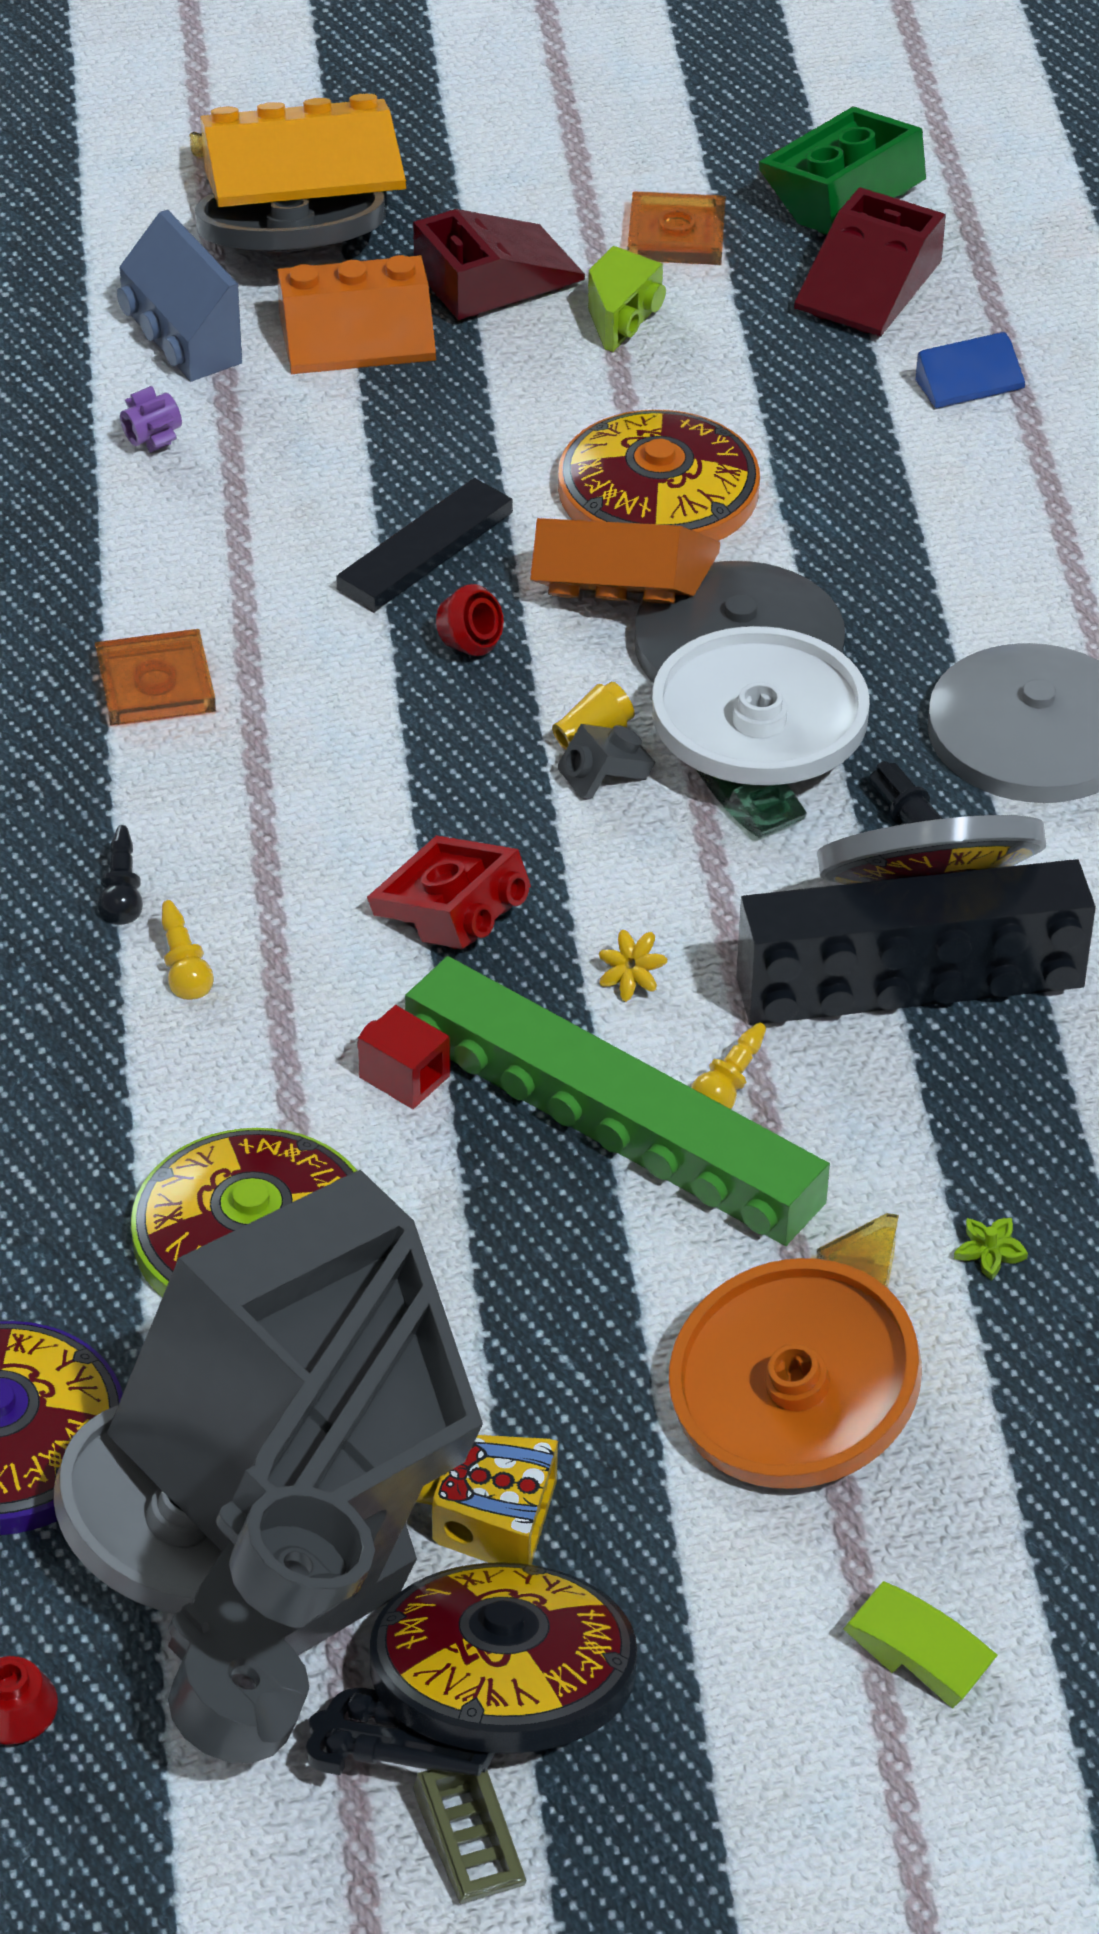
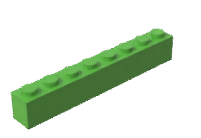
(623, 1102)

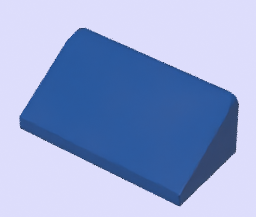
(969, 370)

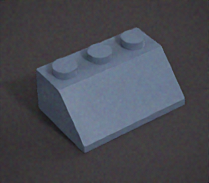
(182, 299)

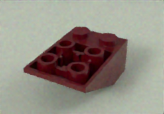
(489, 260)
(872, 261)

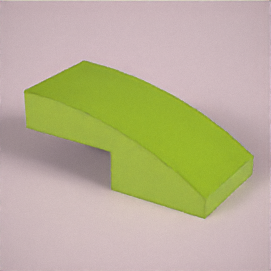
(926, 1641)

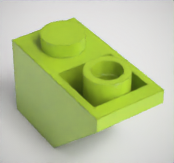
(623, 294)

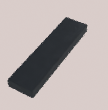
(424, 544)

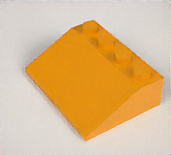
(301, 151)

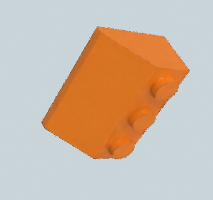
(356, 314)
(620, 559)

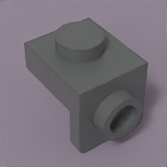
(603, 752)

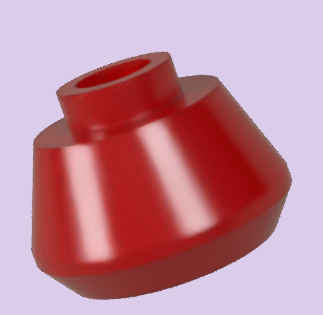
(470, 620)
(26, 1700)

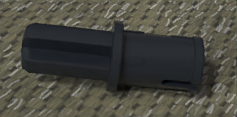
(906, 801)

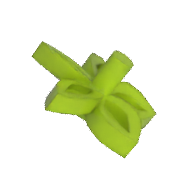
(992, 1245)

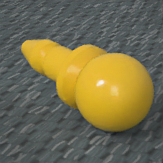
(188, 974)
(726, 1075)

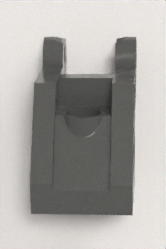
(294, 1419)

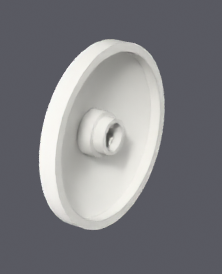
(760, 705)

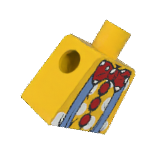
(495, 1499)

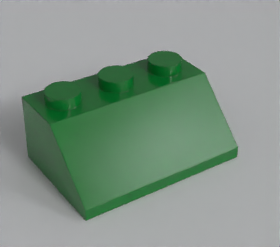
(847, 152)

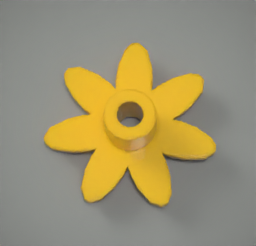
(631, 964)

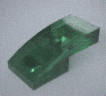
(757, 807)

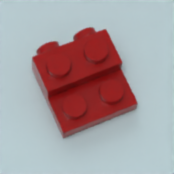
(453, 890)

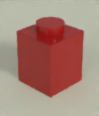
(403, 1056)

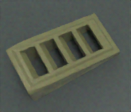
(435, 1786)

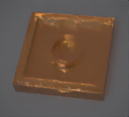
(677, 227)
(155, 677)

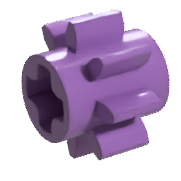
(150, 419)

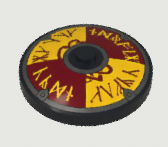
(503, 1657)

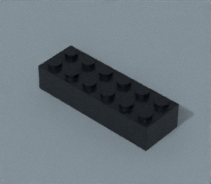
(914, 941)

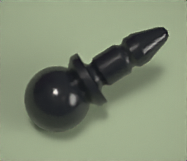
(120, 900)

